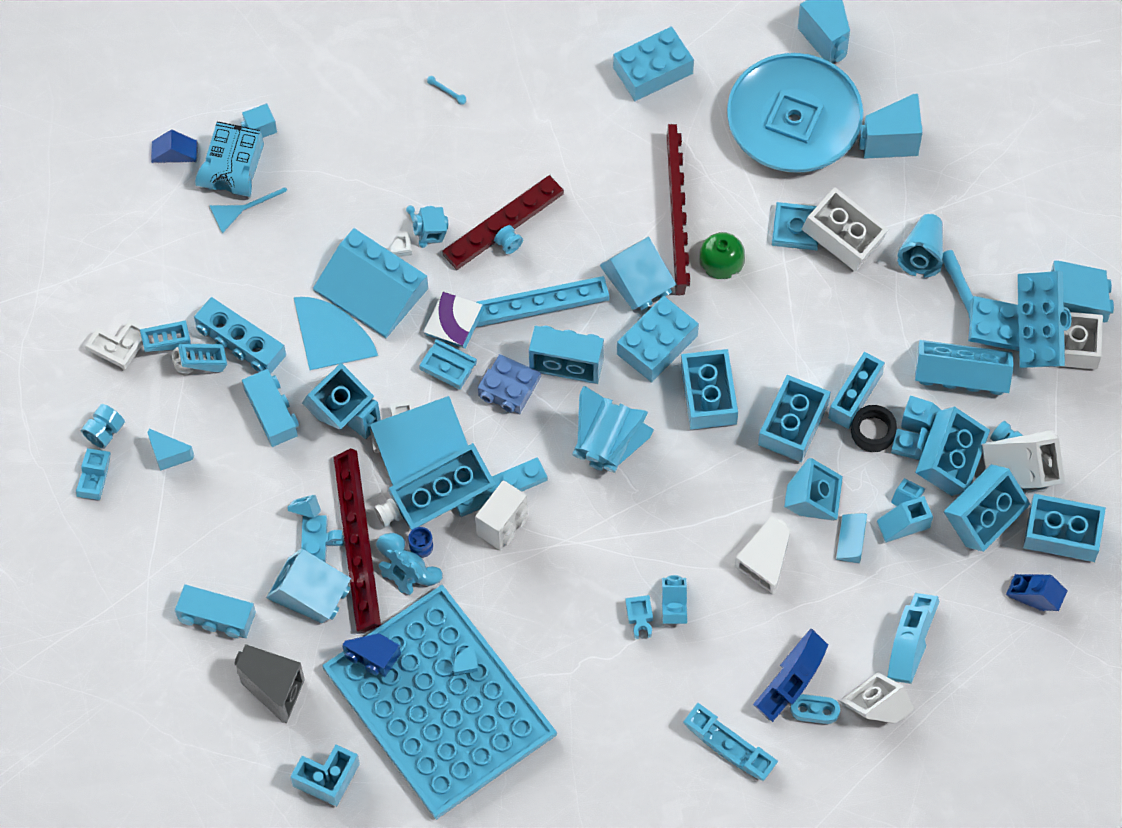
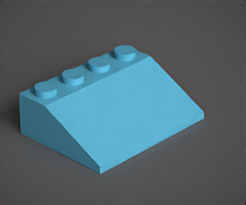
(371, 283)

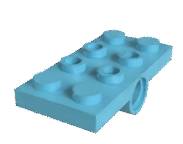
(1042, 319)

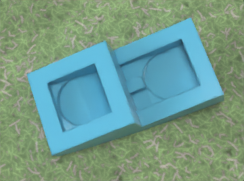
(93, 474)

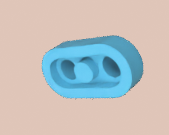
(815, 706)

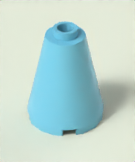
(923, 247)

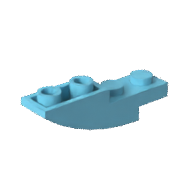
(911, 636)

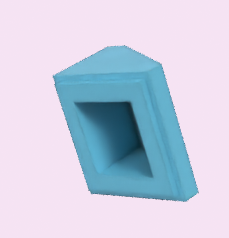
(907, 491)
(305, 506)

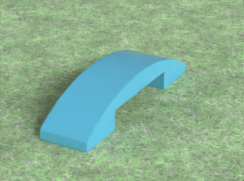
(729, 744)

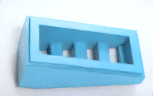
(173, 329)
(214, 350)

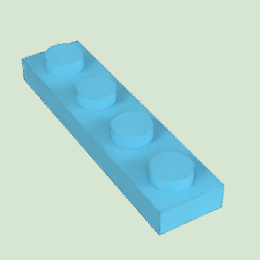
(521, 477)

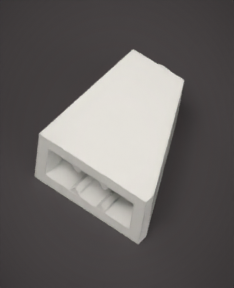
(765, 554)

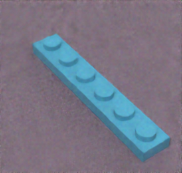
(543, 300)

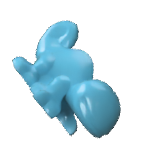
(405, 565)

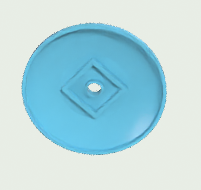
(802, 86)

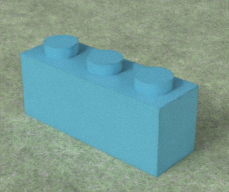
(856, 390)
(270, 407)
(215, 611)

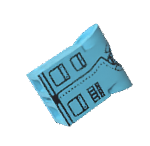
(231, 159)

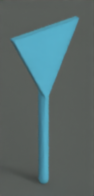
(227, 214)

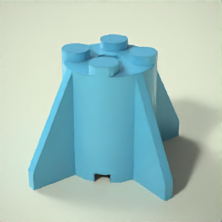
(608, 431)

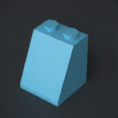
(825, 27)
(893, 130)
(639, 274)
(1085, 289)
(337, 398)
(309, 587)

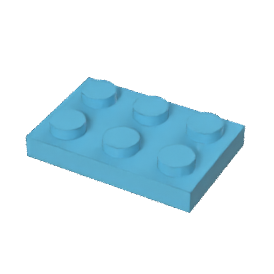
(994, 323)

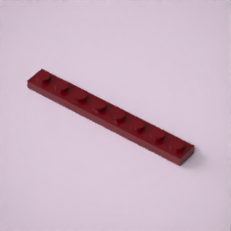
(678, 218)
(357, 541)

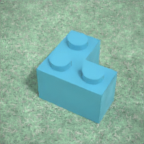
(328, 780)

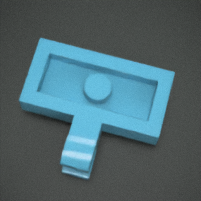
(316, 537)

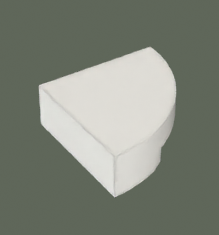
(402, 245)

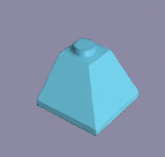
(814, 491)

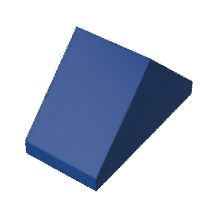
(174, 148)

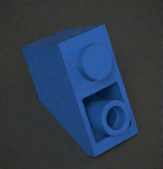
(1037, 591)
(374, 652)

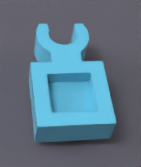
(639, 612)

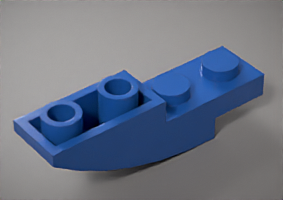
(794, 677)

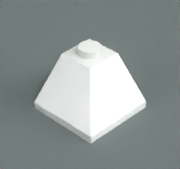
(880, 700)

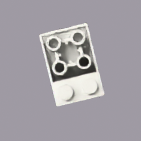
(1031, 458)

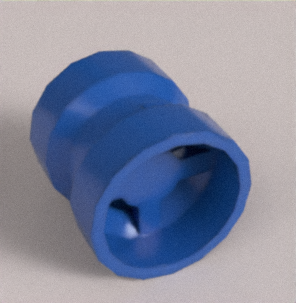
(418, 537)

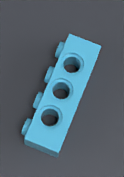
(216, 313)

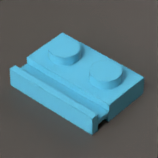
(448, 364)

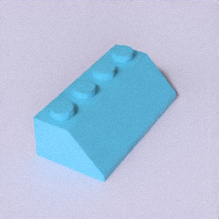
(964, 367)
(441, 486)

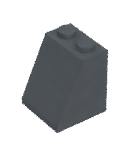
(270, 679)

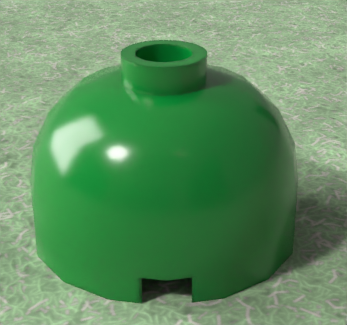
(722, 255)

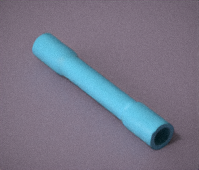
(954, 270)

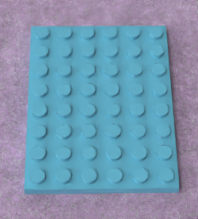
(437, 726)

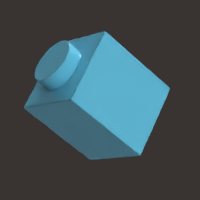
(260, 119)

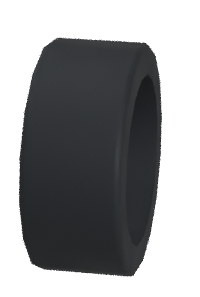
(878, 412)

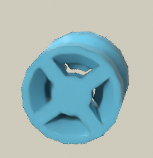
(508, 239)

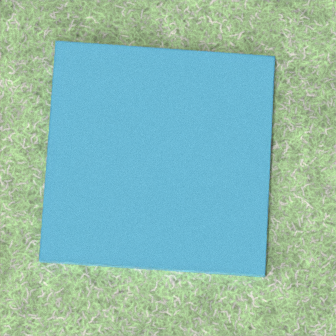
(418, 438)

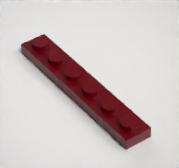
(512, 214)

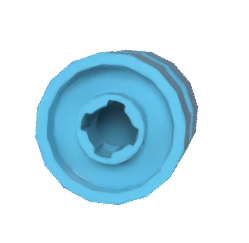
(100, 428)

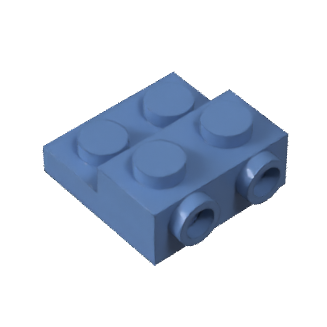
(508, 384)

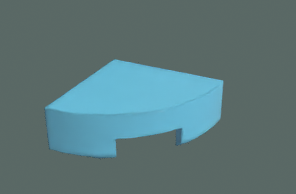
(466, 661)

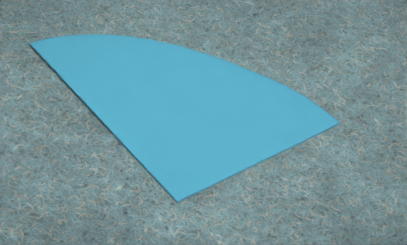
(331, 334)

